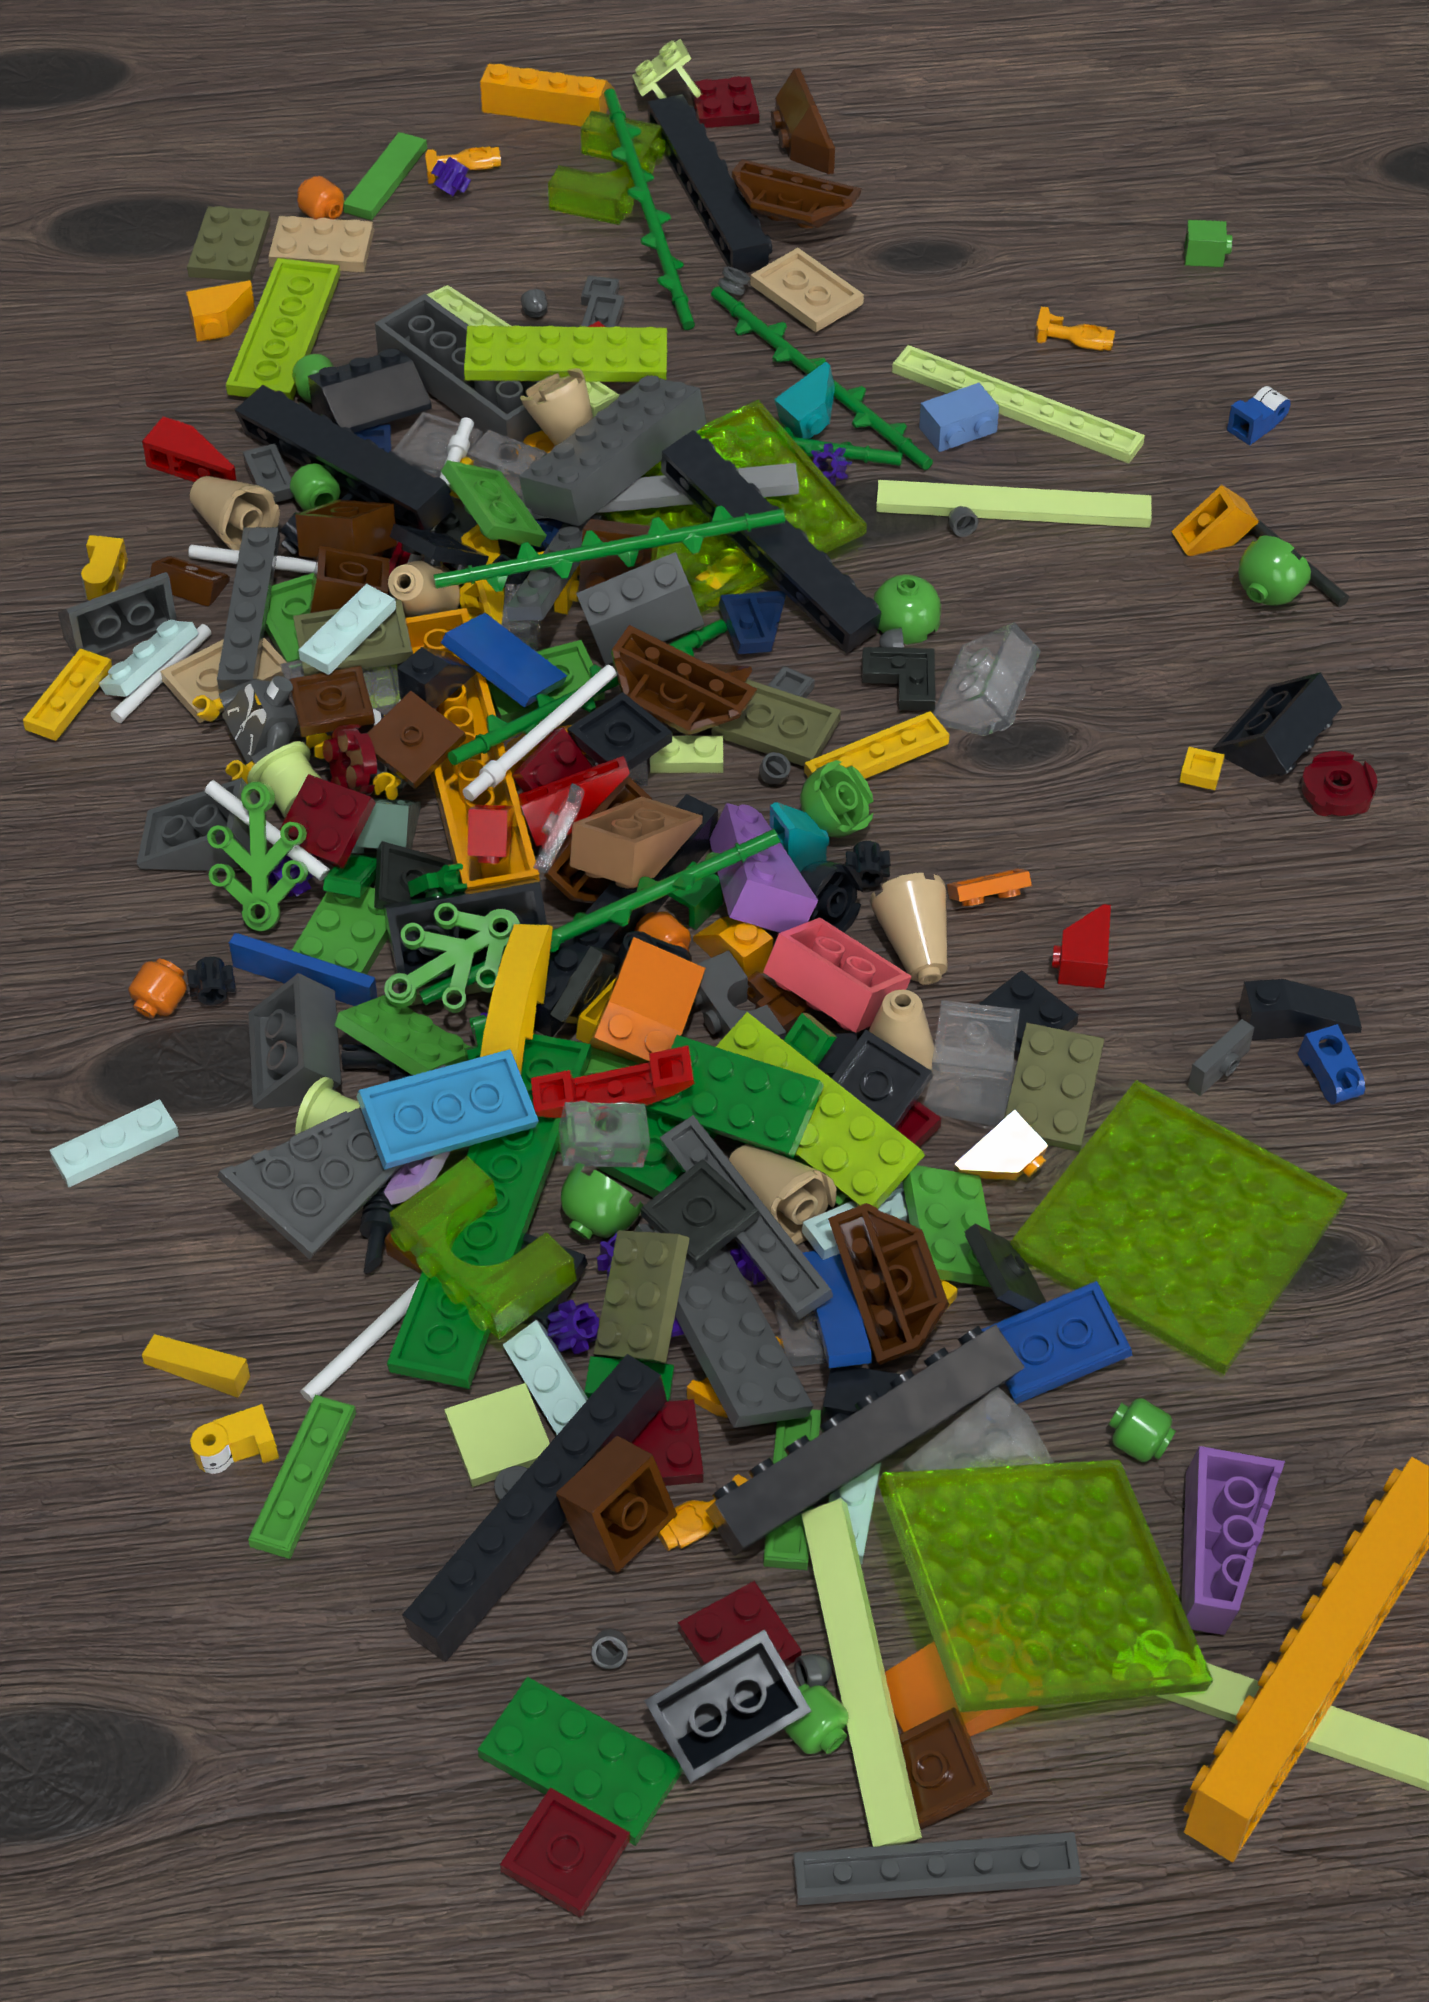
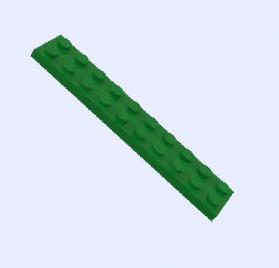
(437, 1335)

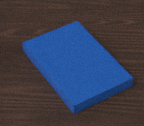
(503, 659)
(1063, 1341)

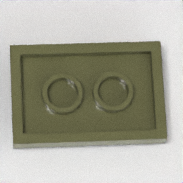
(229, 244)
(384, 646)
(782, 725)
(1055, 1083)
(641, 1295)

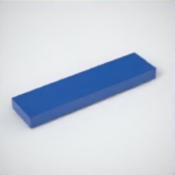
(283, 964)
(840, 1317)

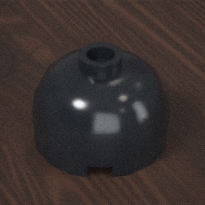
(836, 892)

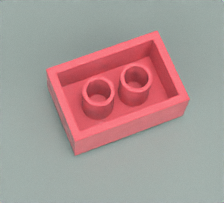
(833, 973)

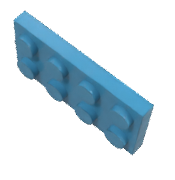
(447, 1109)

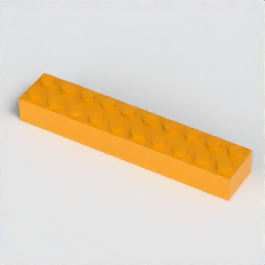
(468, 710)
(1312, 1667)

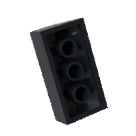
(519, 897)

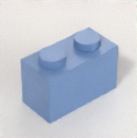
(958, 417)

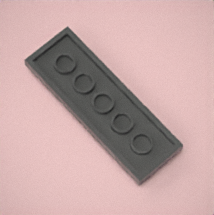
(736, 1344)

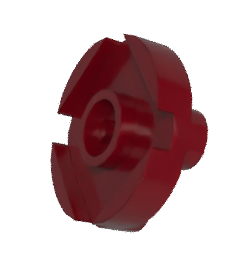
(351, 758)
(1338, 800)

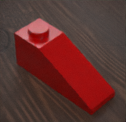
(184, 452)
(597, 784)

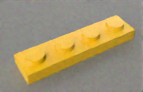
(887, 747)

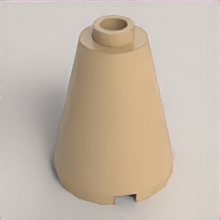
(559, 404)
(233, 506)
(416, 589)
(915, 923)
(905, 1026)
(785, 1187)

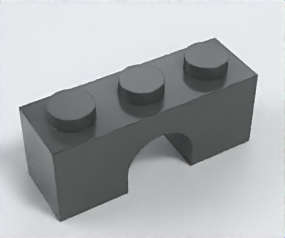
(721, 990)

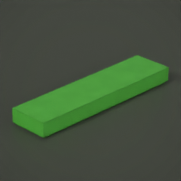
(385, 176)
(302, 1477)
(788, 1544)

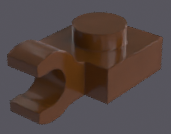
(783, 1003)

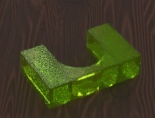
(603, 194)
(496, 1294)

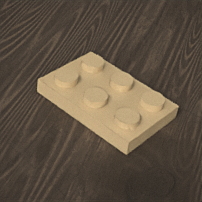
(323, 241)
(807, 289)
(199, 673)

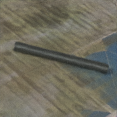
(1317, 578)

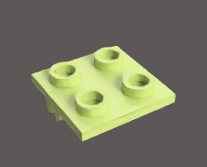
(671, 56)

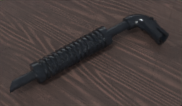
(375, 1214)

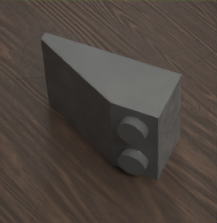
(178, 832)

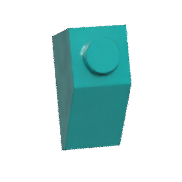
(808, 403)
(799, 835)

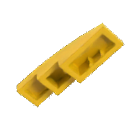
(481, 597)
(518, 990)

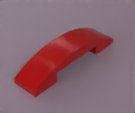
(644, 1083)

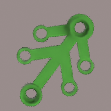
(260, 862)
(457, 953)

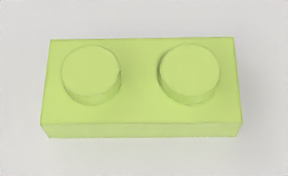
(689, 755)

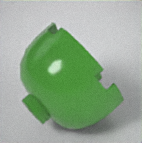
(1272, 571)
(910, 605)
(837, 799)
(597, 1204)

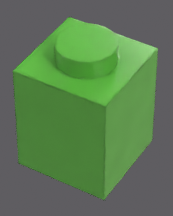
(1206, 243)

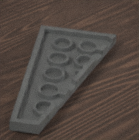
(313, 1180)

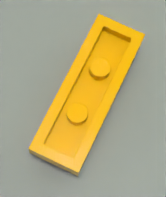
(67, 694)

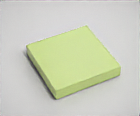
(497, 1433)

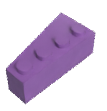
(768, 885)
(1223, 1526)

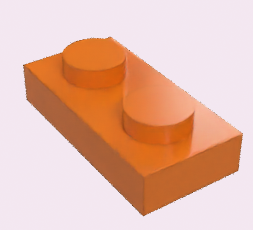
(1004, 883)

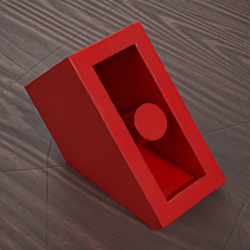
(490, 832)
(1084, 950)

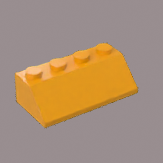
(541, 94)

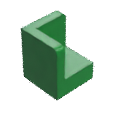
(701, 899)

